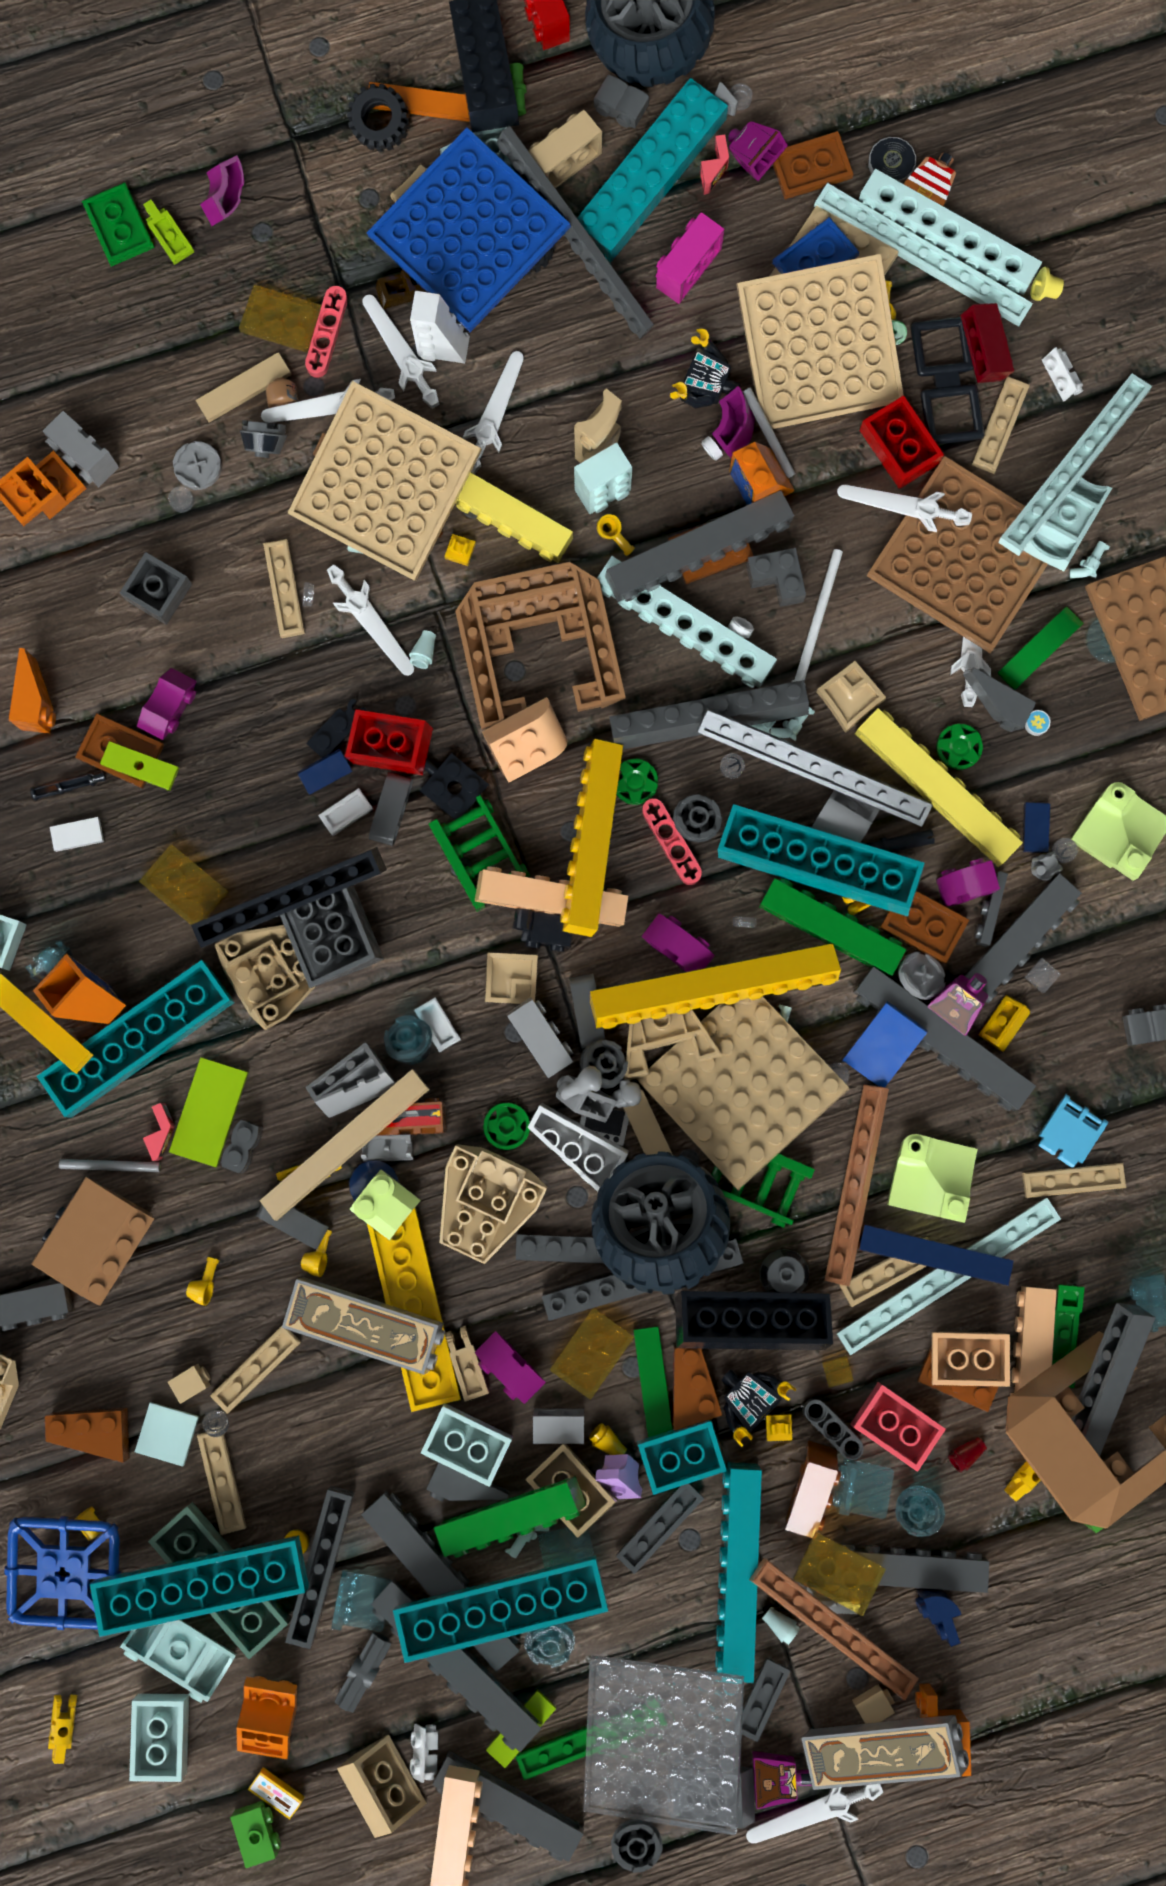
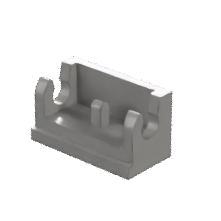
(388, 1148)
(558, 1426)

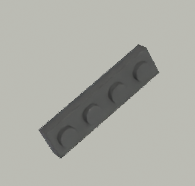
(556, 1249)
(659, 1527)

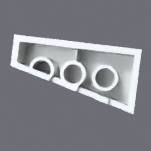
(436, 330)
(578, 1146)

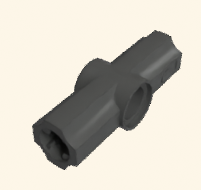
(363, 1672)

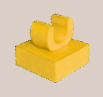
(460, 550)
(778, 1427)

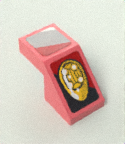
(713, 169)
(158, 1141)

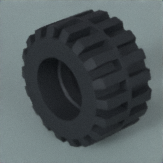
(368, 100)

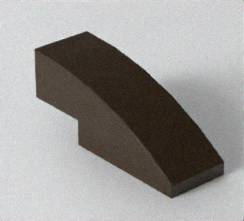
(397, 289)

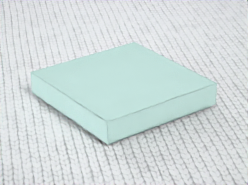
(166, 1434)

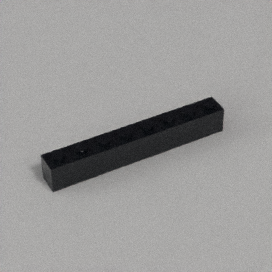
(289, 897)

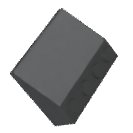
(332, 937)

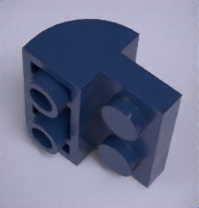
(939, 1610)

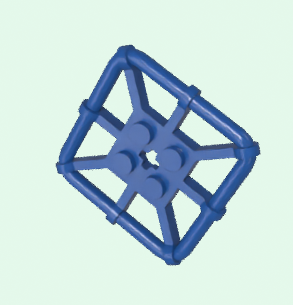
(49, 1561)

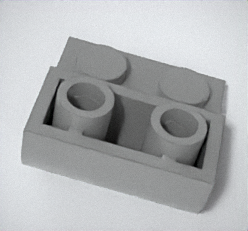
(845, 817)

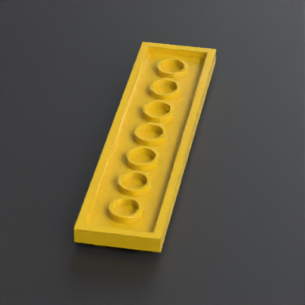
(410, 1286)

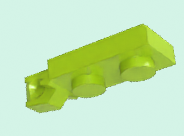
(167, 233)

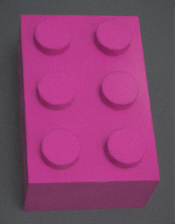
(689, 257)

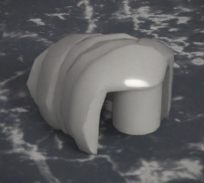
(1045, 866)

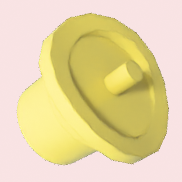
(1046, 285)

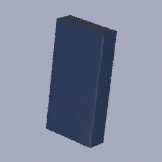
(324, 771)
(1036, 827)

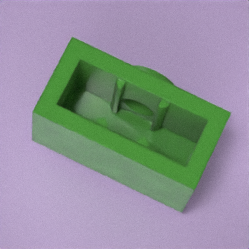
(255, 1833)

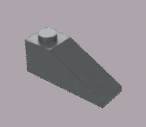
(1001, 702)
(455, 1486)

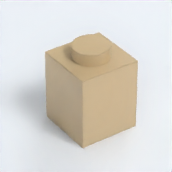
(190, 1383)
(874, 1705)

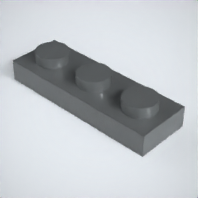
(990, 911)
(763, 1698)

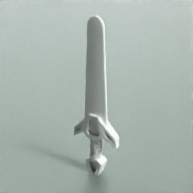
(410, 365)
(314, 407)
(491, 419)
(920, 508)
(361, 608)
(970, 658)
(824, 1808)

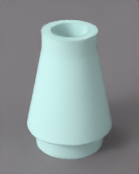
(423, 650)
(781, 1625)

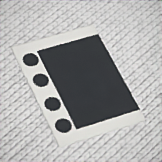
(613, 1129)

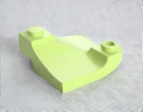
(1121, 831)
(933, 1178)

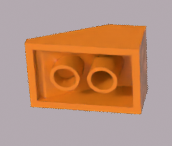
(30, 701)

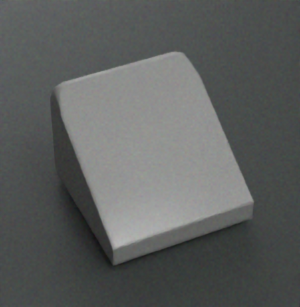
(725, 96)

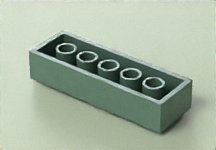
(193, 1536)

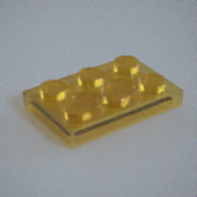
(280, 318)
(183, 886)
(591, 1353)
(839, 1573)

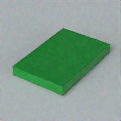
(118, 224)

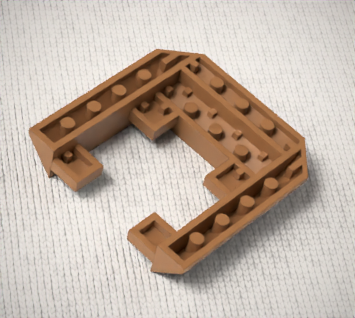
(528, 600)
(1061, 1455)

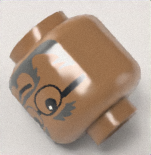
(281, 392)

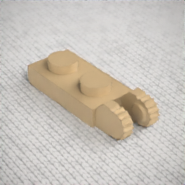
(466, 1366)

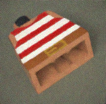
(933, 178)

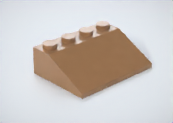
(93, 1241)

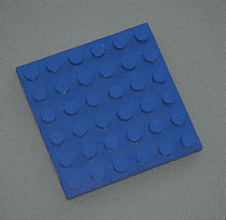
(469, 229)

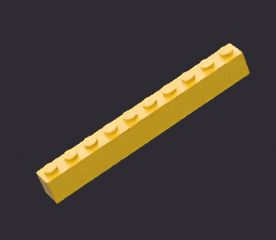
(714, 986)

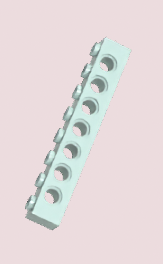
(963, 232)
(700, 623)

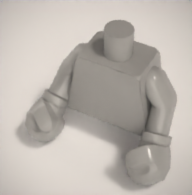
(587, 1099)

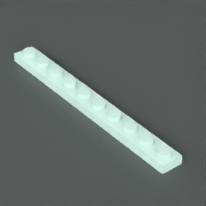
(925, 255)
(1074, 465)
(940, 1282)

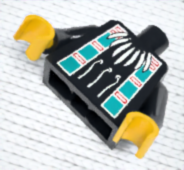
(706, 375)
(751, 1400)

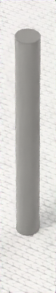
(768, 432)
(109, 1165)

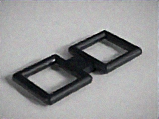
(946, 381)

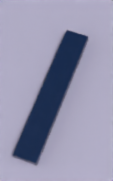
(936, 1255)

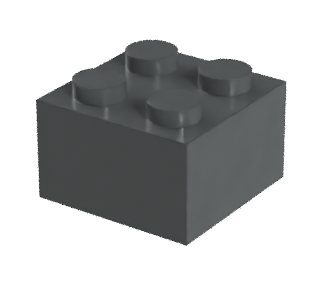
(156, 588)

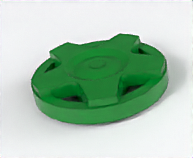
(959, 746)
(636, 781)
(506, 1126)

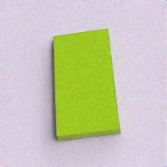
(208, 1112)

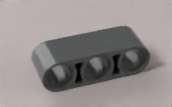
(390, 809)
(586, 1025)
(298, 1225)
(841, 1437)

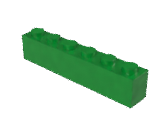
(832, 927)
(510, 1516)

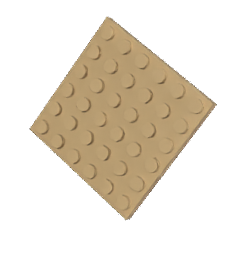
(821, 341)
(384, 481)
(751, 1097)

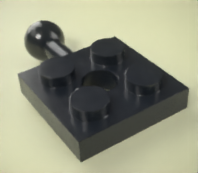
(448, 772)

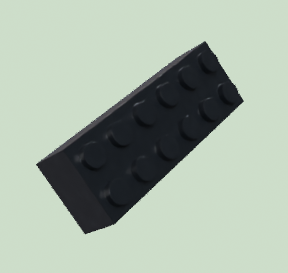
(484, 64)
(753, 1320)

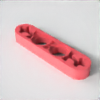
(330, 332)
(674, 840)

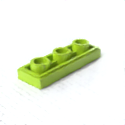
(126, 762)
(541, 1708)

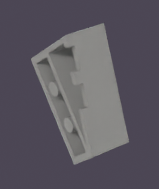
(80, 449)
(351, 1082)

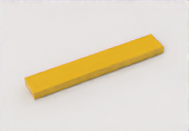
(42, 1026)

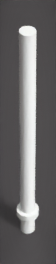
(818, 615)

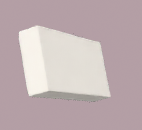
(345, 812)
(76, 834)
(442, 1030)

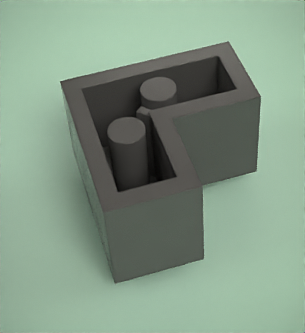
(779, 569)

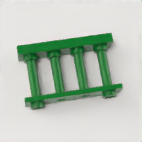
(455, 852)
(798, 1174)

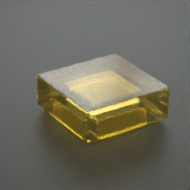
(837, 1371)

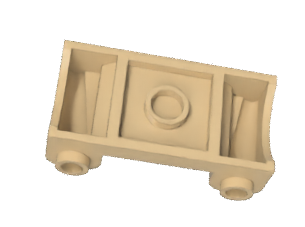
(599, 429)

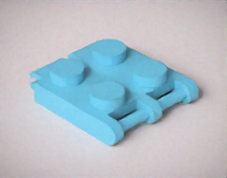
(1071, 1132)

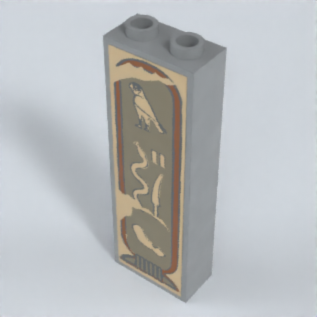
(363, 1325)
(885, 1752)

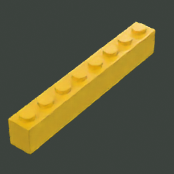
(592, 838)

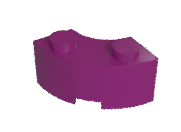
(225, 190)
(736, 423)
(167, 704)
(967, 883)
(678, 945)
(509, 1368)

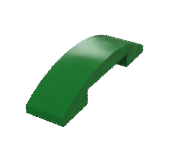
(1040, 648)
(1067, 1311)

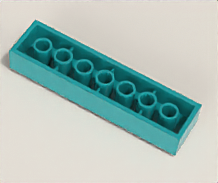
(652, 168)
(820, 860)
(138, 1038)
(740, 1560)
(199, 1586)
(500, 1609)

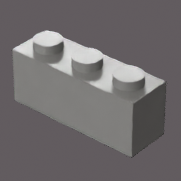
(540, 1036)

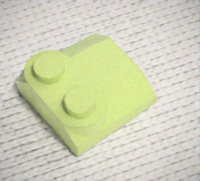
(384, 1204)

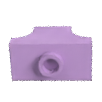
(620, 1476)

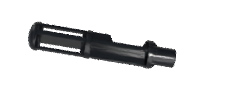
(66, 785)

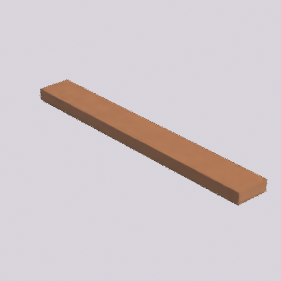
(856, 1185)
(834, 1629)

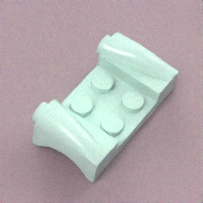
(1068, 524)
(181, 1655)

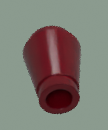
(967, 1454)

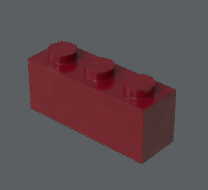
(987, 342)

